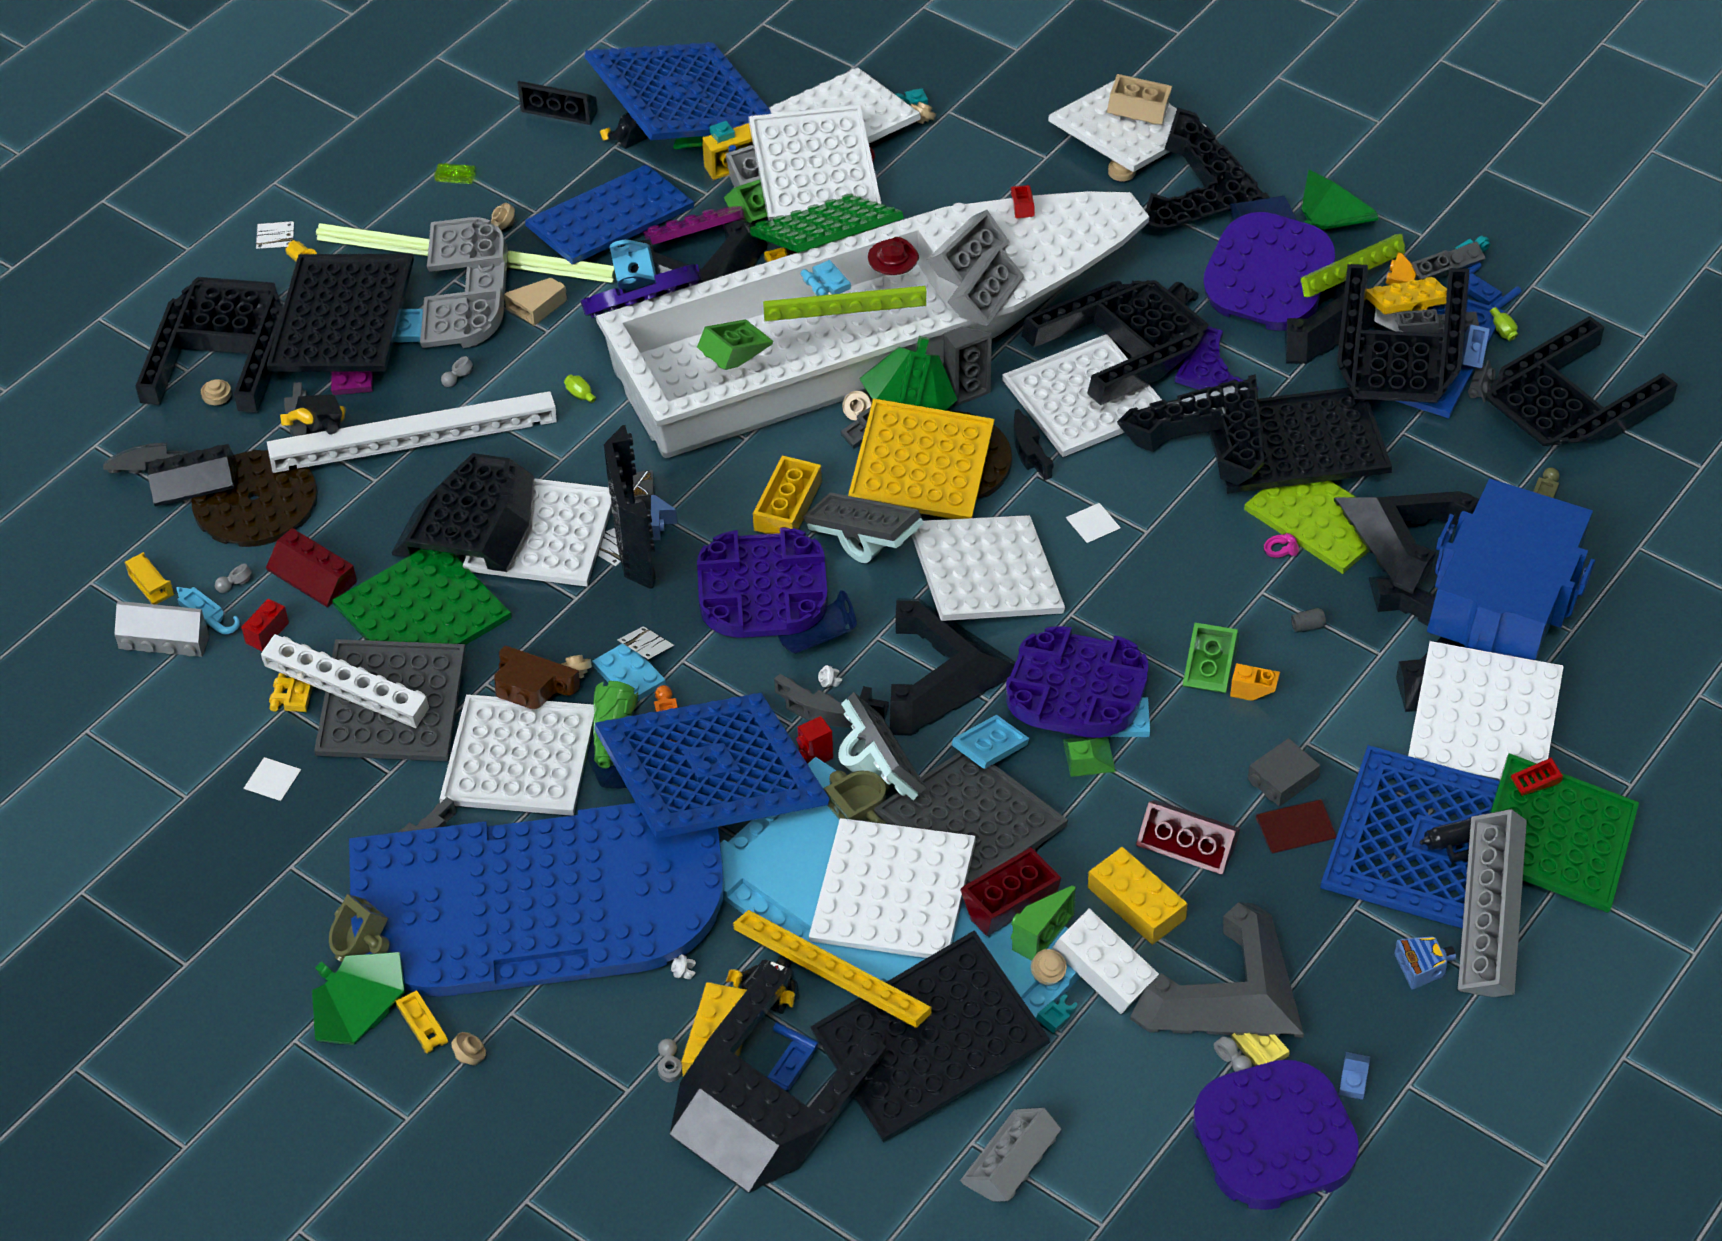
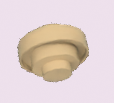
(925, 112)
(1119, 172)
(503, 216)
(216, 392)
(856, 403)
(578, 663)
(1048, 967)
(468, 1048)

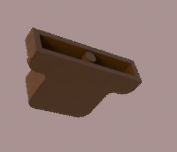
(532, 679)

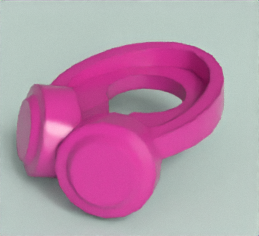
(1292, 547)

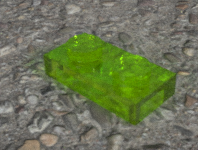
(455, 173)

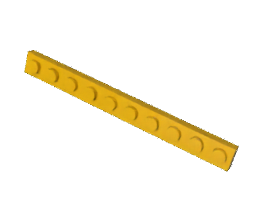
(832, 968)

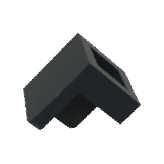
(879, 705)

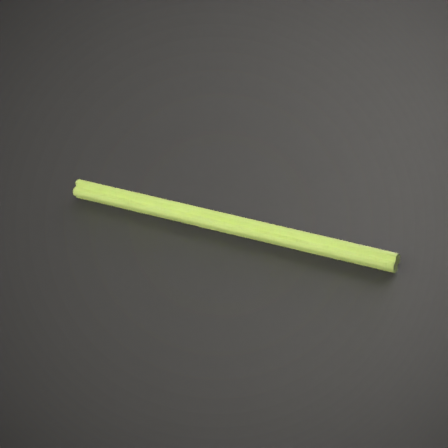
(420, 246)

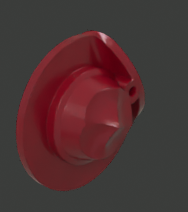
(893, 256)

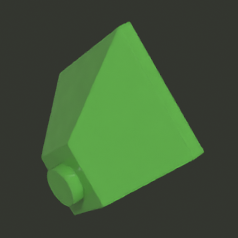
(750, 198)
(1088, 756)

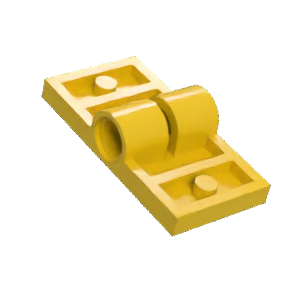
(1408, 296)

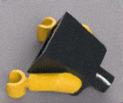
(317, 413)

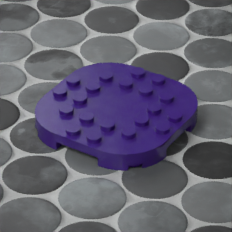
(1261, 269)
(618, 298)
(762, 583)
(1077, 683)
(1275, 1133)

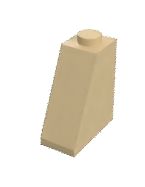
(536, 300)

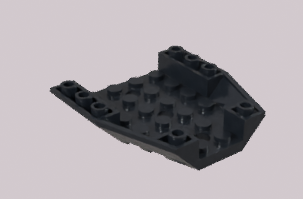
(629, 517)
(488, 526)

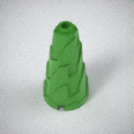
(611, 703)

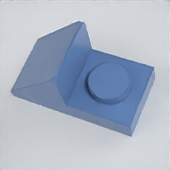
(1475, 346)
(661, 514)
(1354, 1075)

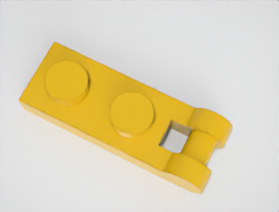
(421, 1021)

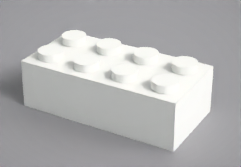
(1105, 961)

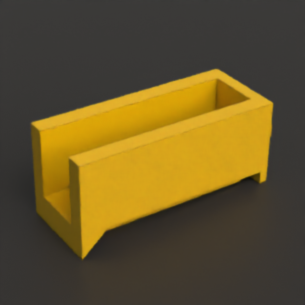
(148, 579)

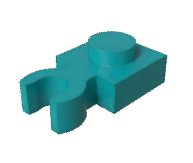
(1054, 1015)

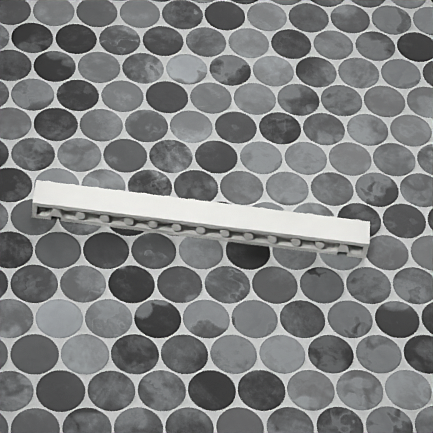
(411, 431)

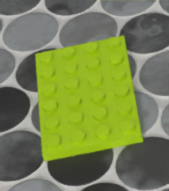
(1313, 519)

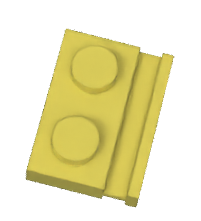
(1261, 1048)

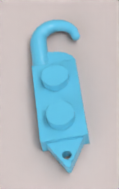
(211, 611)

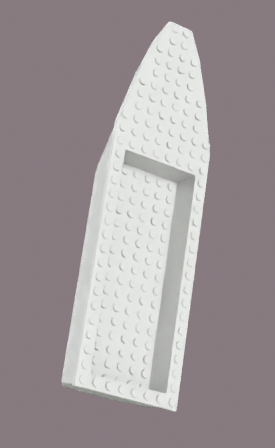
(819, 359)

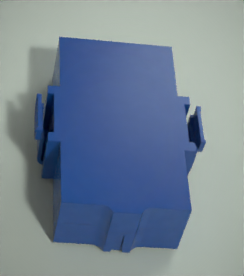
(1510, 571)

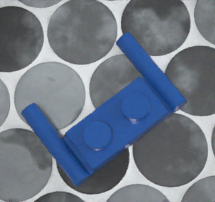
(1487, 293)
(793, 1059)

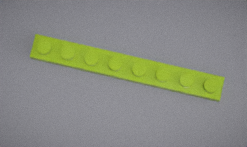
(1336, 272)
(844, 303)

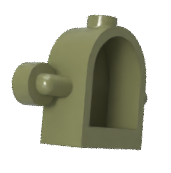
(856, 795)
(368, 936)

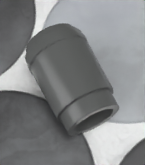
(1308, 620)

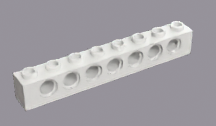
(276, 658)

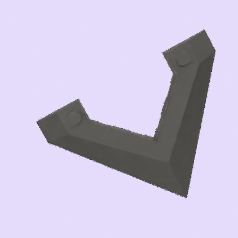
(1257, 1006)

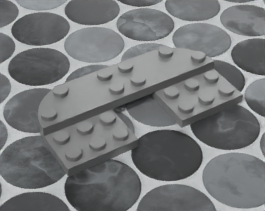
(478, 311)

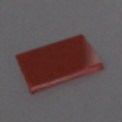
(1296, 826)

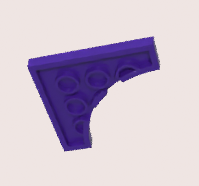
(1204, 366)

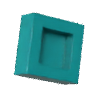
(722, 131)

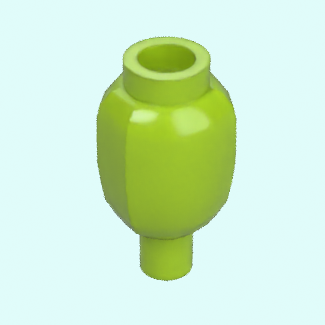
(1504, 324)
(579, 388)

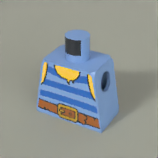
(1422, 959)

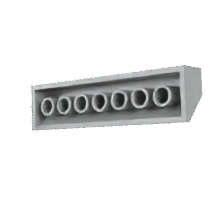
(1492, 904)

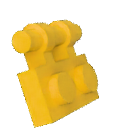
(295, 699)

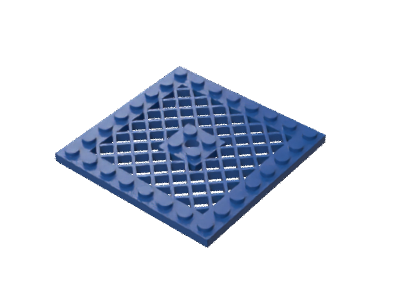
(677, 88)
(1359, 808)
(665, 820)

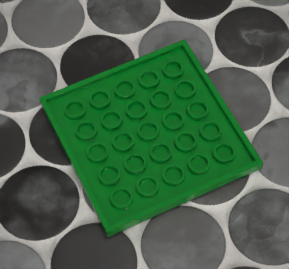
(825, 222)
(423, 602)
(1572, 834)

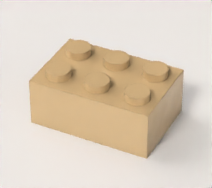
(1139, 99)

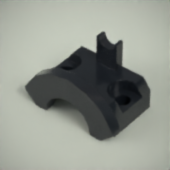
(1183, 293)

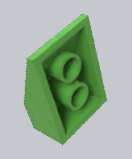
(732, 343)
(1211, 657)
(1042, 922)

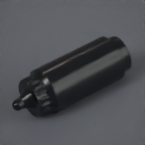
(1448, 836)

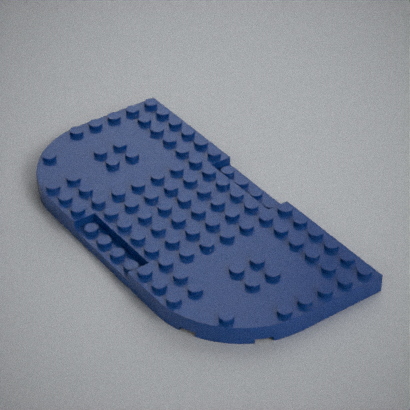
(538, 898)

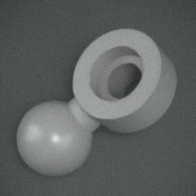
(460, 368)
(240, 575)
(667, 1048)
(1227, 1050)

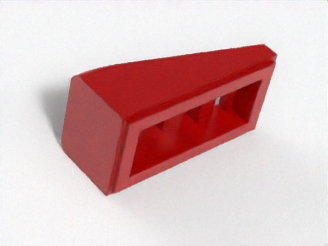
(1022, 201)
(1546, 765)

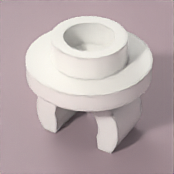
(828, 675)
(680, 967)

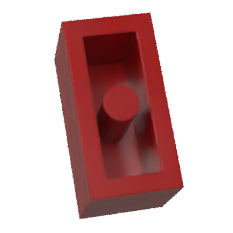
(264, 623)
(815, 740)

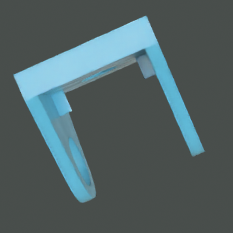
(626, 257)

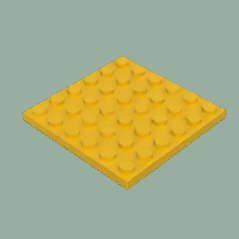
(922, 459)

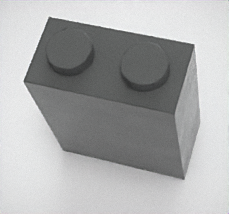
(1283, 772)

